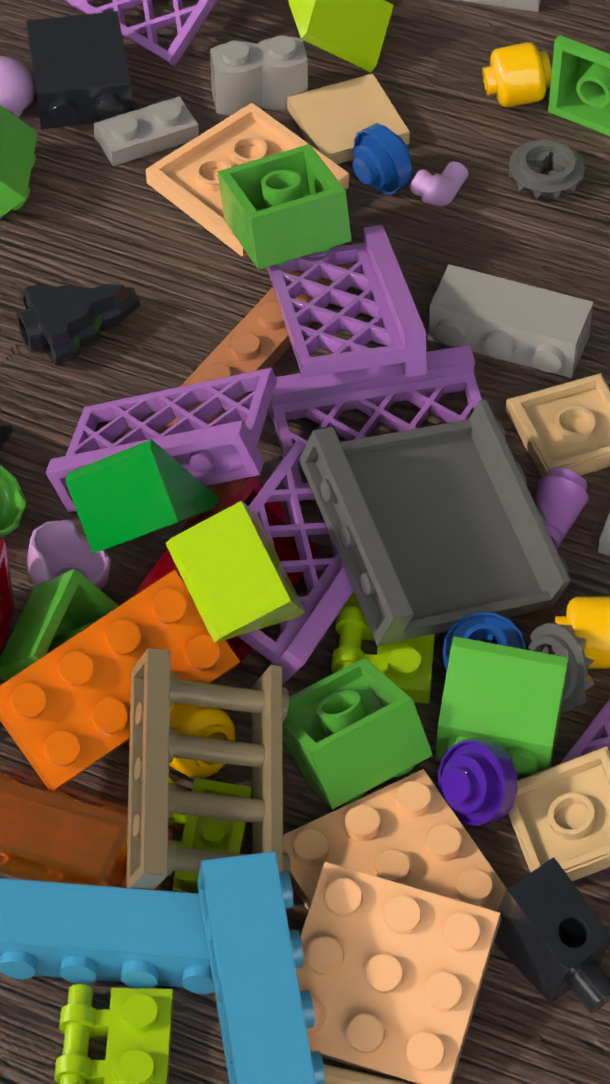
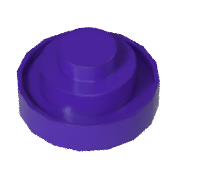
(478, 781)

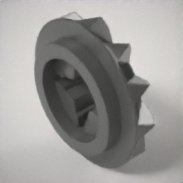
(534, 156)
(561, 641)

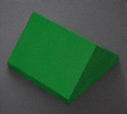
(135, 495)

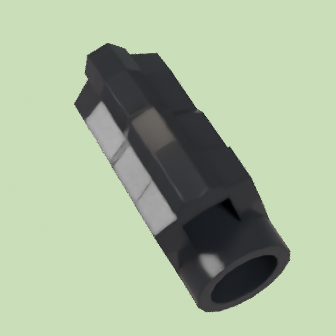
(70, 317)

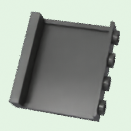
(434, 525)

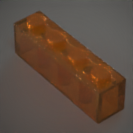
(60, 838)

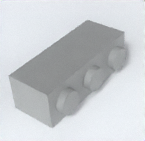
(510, 320)

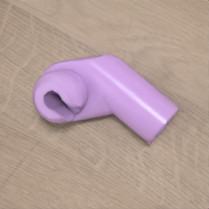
(442, 188)

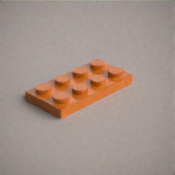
(78, 697)

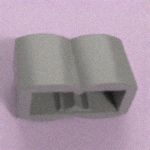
(258, 73)

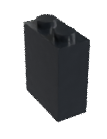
(79, 69)

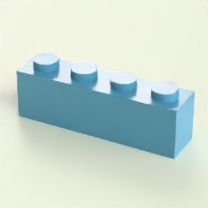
(103, 935)
(255, 971)

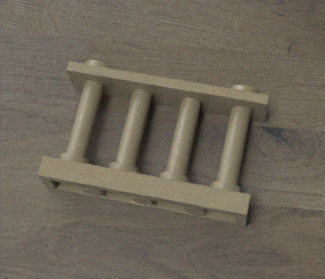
(156, 744)

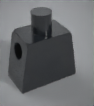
(554, 936)

